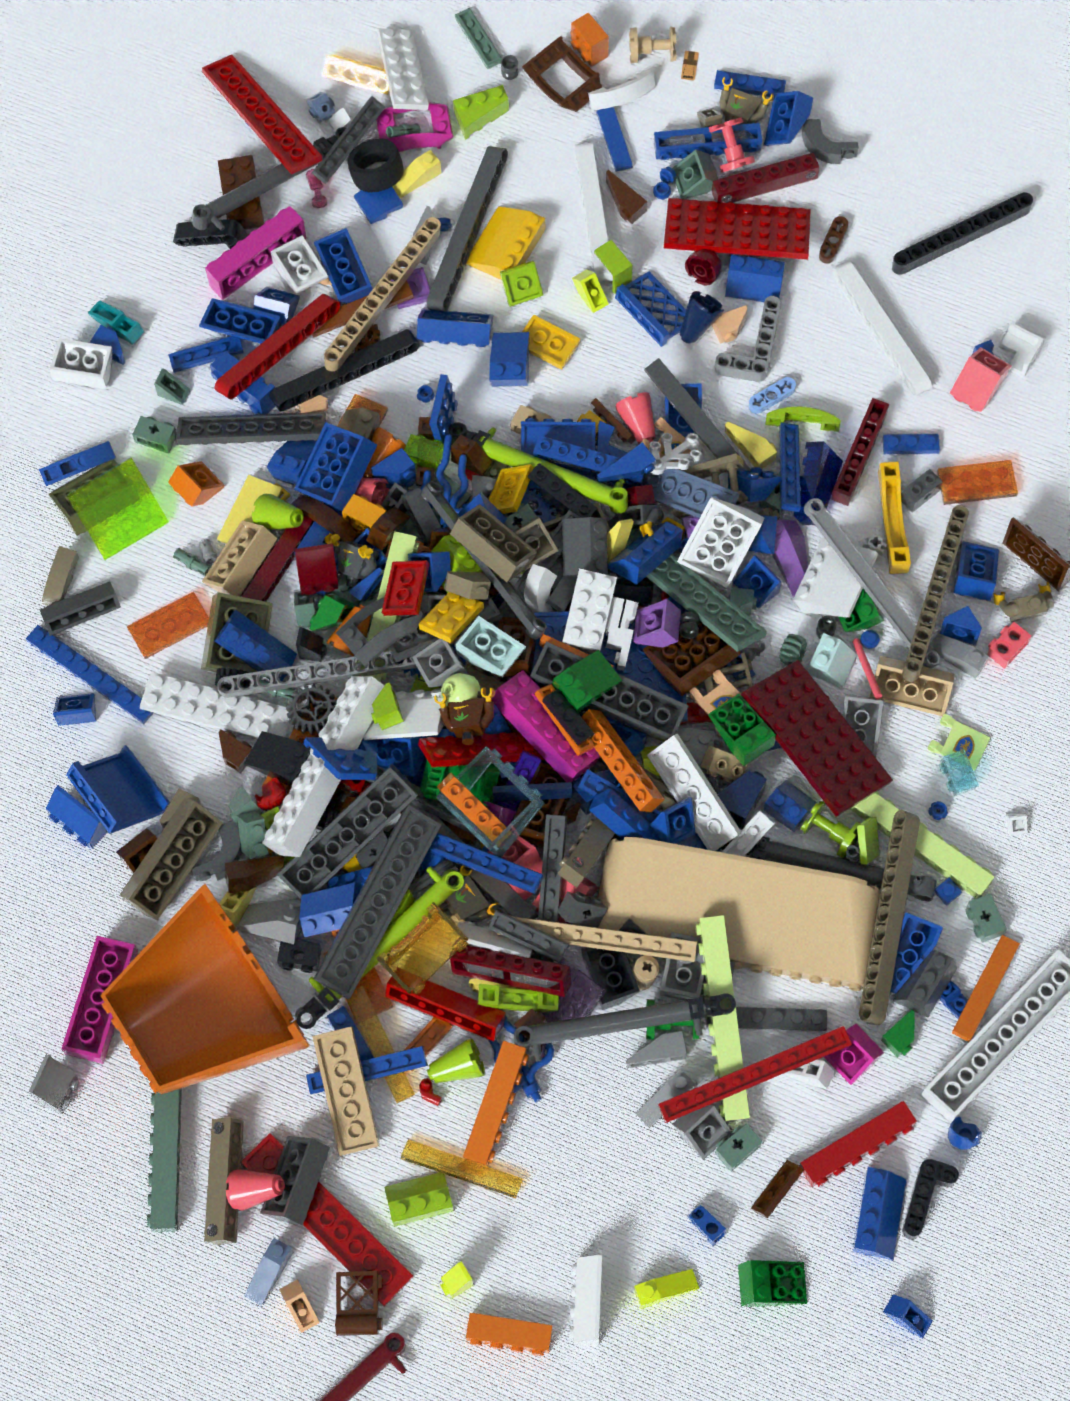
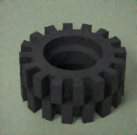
(223, 672)

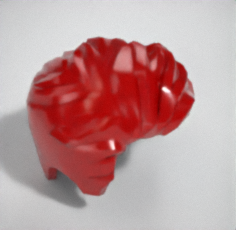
(272, 795)

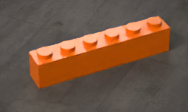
(495, 1103)

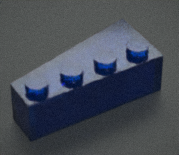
(819, 477)

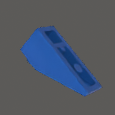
(630, 465)
(341, 1019)

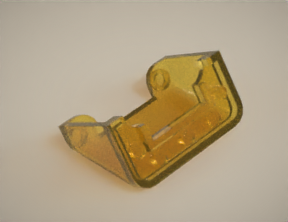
(424, 950)

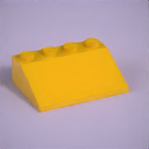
(506, 240)

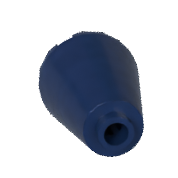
(699, 316)

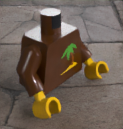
(469, 716)

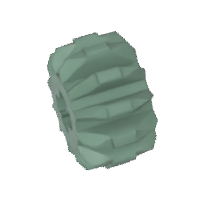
(792, 649)

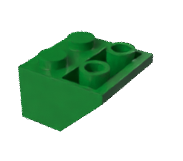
(331, 612)
(863, 616)

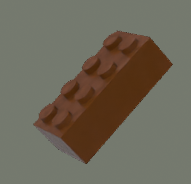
(232, 175)

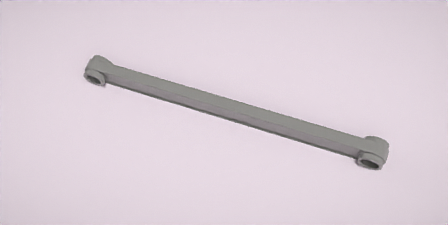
(866, 576)

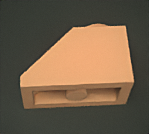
(729, 324)
(299, 1306)

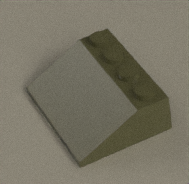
(62, 503)
(220, 611)

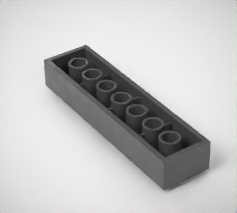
(626, 702)
(349, 832)

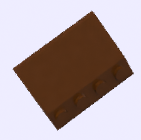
(1037, 554)
(691, 660)

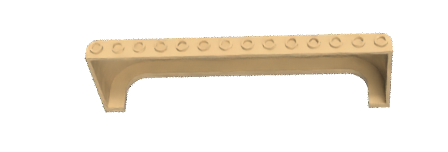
(773, 912)

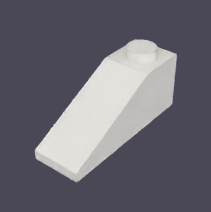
(815, 1073)

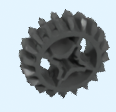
(295, 713)

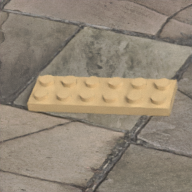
(346, 1091)

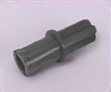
(853, 853)

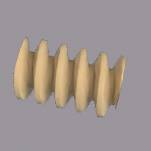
(645, 971)

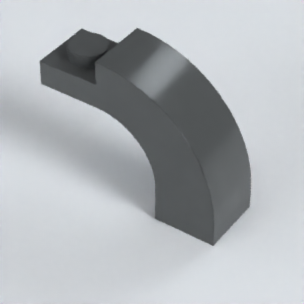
(823, 148)
(230, 852)

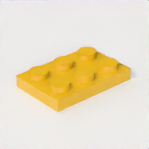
(550, 342)
(510, 488)
(451, 616)

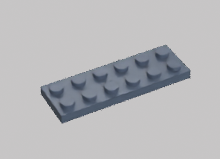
(686, 491)

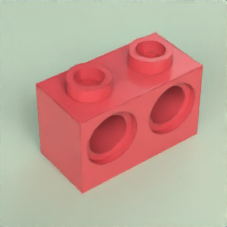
(1011, 646)

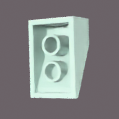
(489, 647)

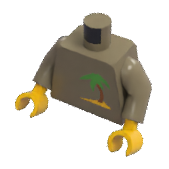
(740, 104)
(1027, 606)

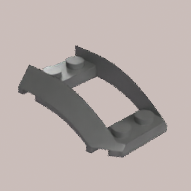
(363, 648)

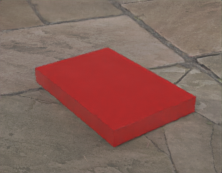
(405, 588)

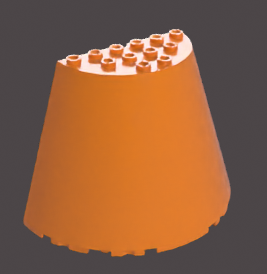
(199, 1002)

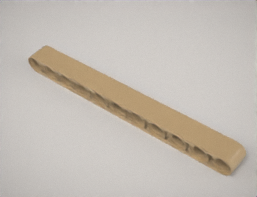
(379, 300)

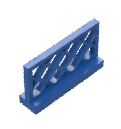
(643, 314)

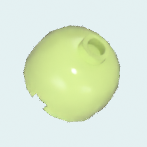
(460, 688)

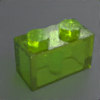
(424, 451)

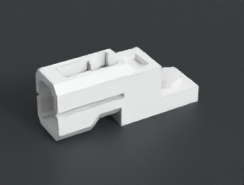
(620, 638)

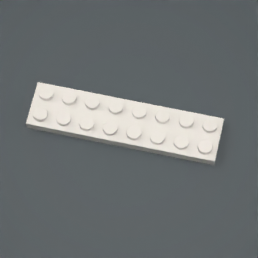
(208, 708)

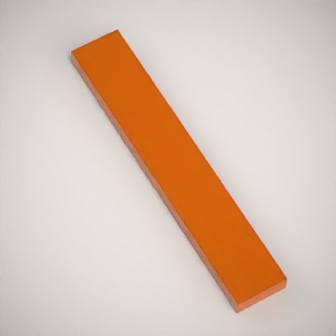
(985, 988)

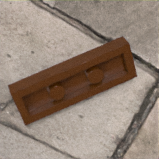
(623, 433)
(777, 1189)

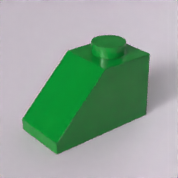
(901, 1035)

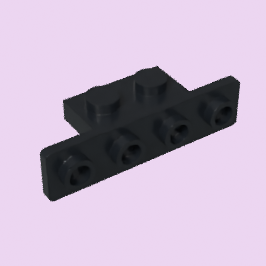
(560, 494)

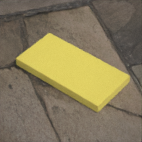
(244, 505)

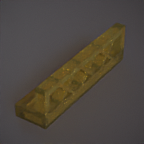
(355, 66)

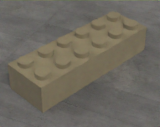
(171, 858)

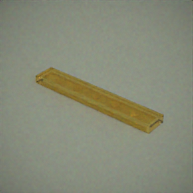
(378, 1042)
(462, 1168)

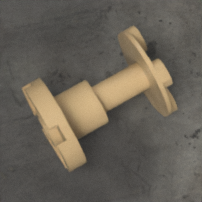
(645, 45)

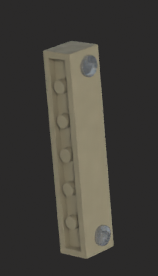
(586, 852)
(225, 1157)

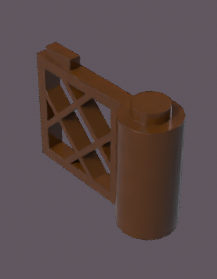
(361, 1321)

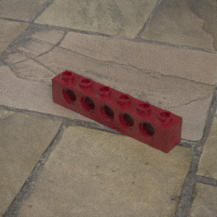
(860, 452)

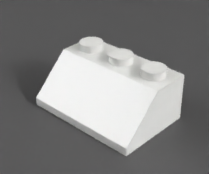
(81, 363)

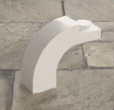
(538, 588)

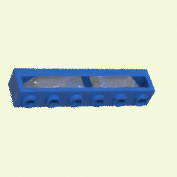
(683, 142)
(578, 458)

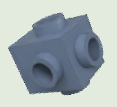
(321, 106)

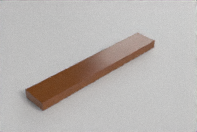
(347, 310)

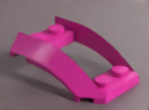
(441, 127)

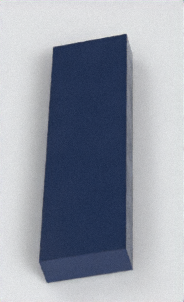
(548, 790)

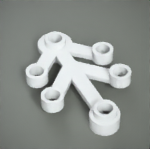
(691, 442)

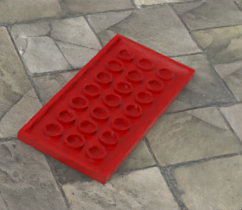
(737, 228)

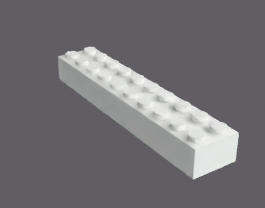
(315, 783)
(1001, 1038)

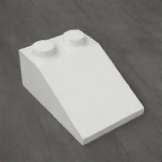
(298, 264)

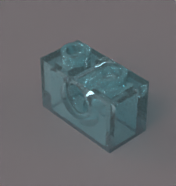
(960, 762)

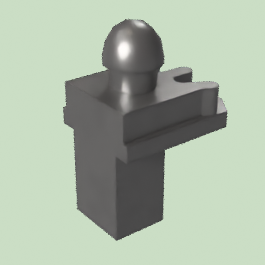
(754, 650)

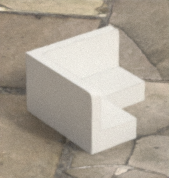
(1024, 346)

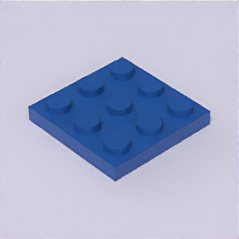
(443, 409)

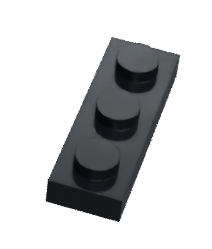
(568, 717)

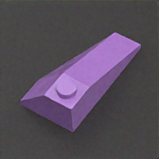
(790, 553)

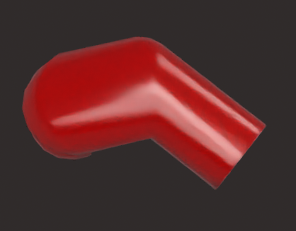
(427, 1092)

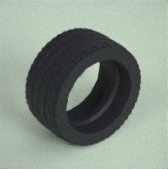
(372, 152)

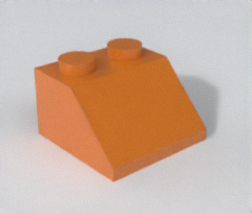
(195, 483)

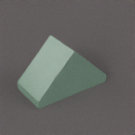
(170, 387)

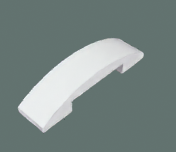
(622, 93)

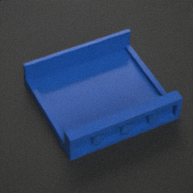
(567, 431)
(118, 790)

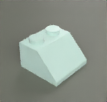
(832, 660)

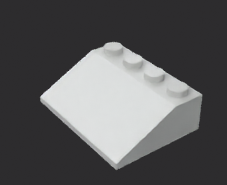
(720, 540)
(829, 584)
(419, 714)

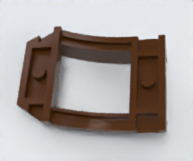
(551, 55)

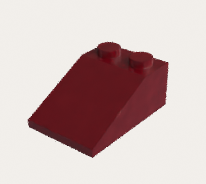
(316, 569)

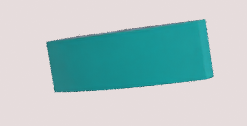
(111, 317)

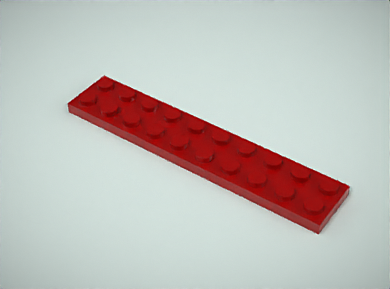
(262, 114)
(338, 1229)

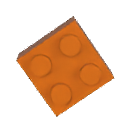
(589, 39)

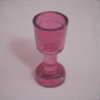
(316, 185)

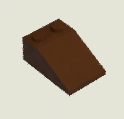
(516, 630)

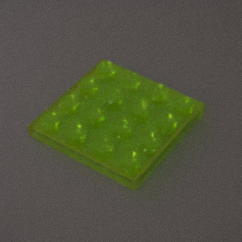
(117, 508)

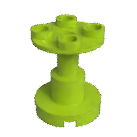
(838, 832)

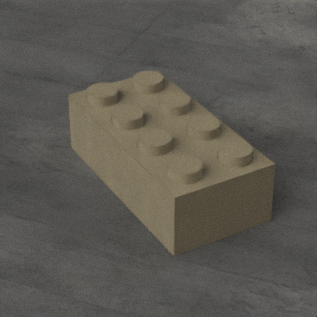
(493, 543)

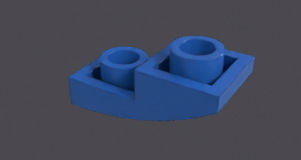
(953, 999)

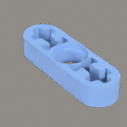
(776, 387)

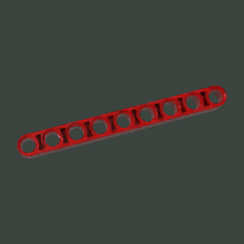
(277, 346)

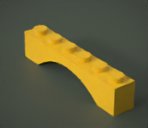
(895, 537)

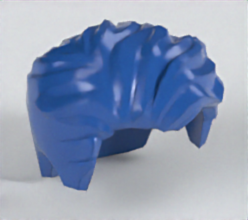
(963, 1135)

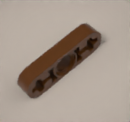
(832, 232)

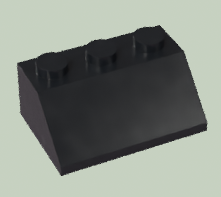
(611, 972)

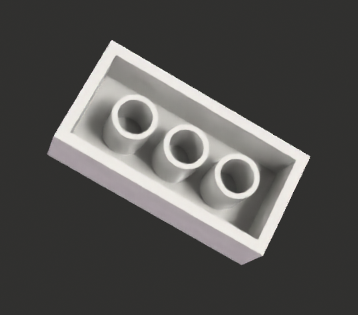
(589, 611)

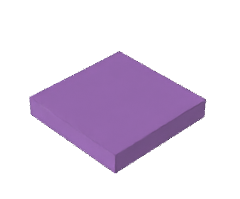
(419, 288)

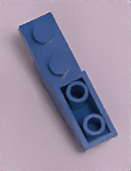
(77, 463)

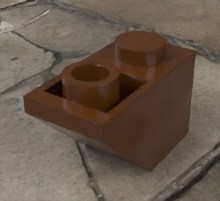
(233, 750)

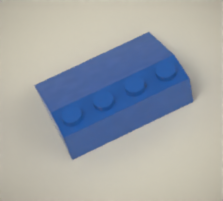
(335, 466)

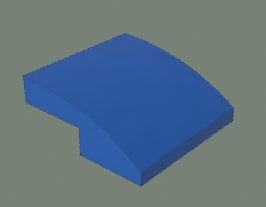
(378, 204)

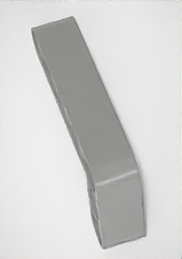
(762, 346)

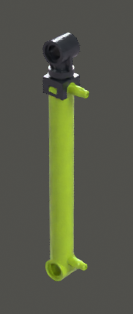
(613, 497)
(393, 935)

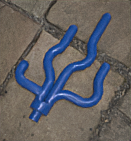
(440, 477)
(528, 1081)

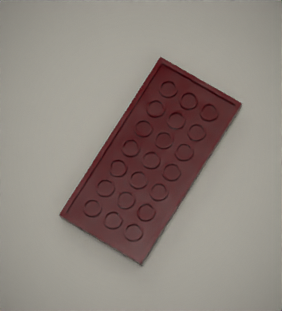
(817, 738)

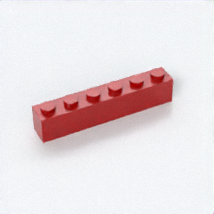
(451, 1008)
(857, 1144)

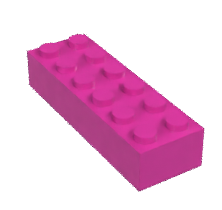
(253, 253)
(525, 712)
(90, 1025)

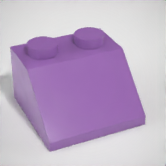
(657, 624)

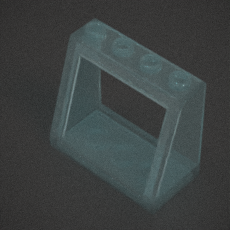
(470, 776)

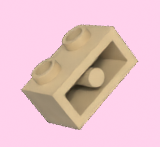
(722, 763)

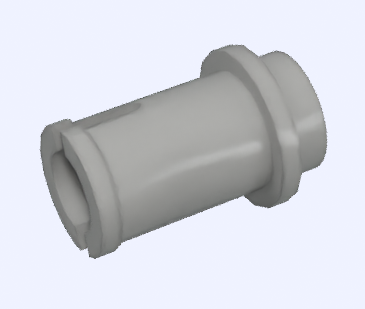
(209, 555)

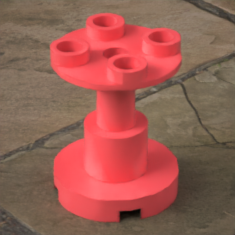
(733, 152)

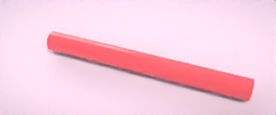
(867, 669)

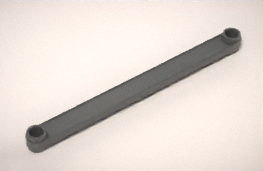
(534, 626)

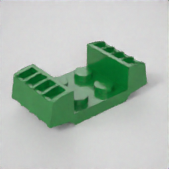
(482, 788)

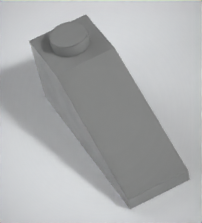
(960, 654)
(663, 1049)
(677, 1085)

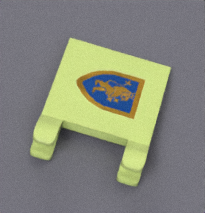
(961, 738)

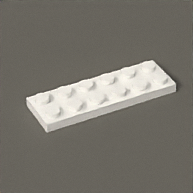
(402, 69)
(687, 780)

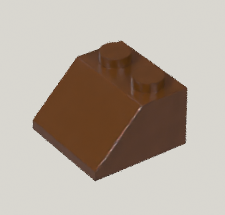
(136, 849)

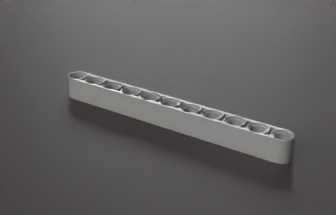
(311, 669)

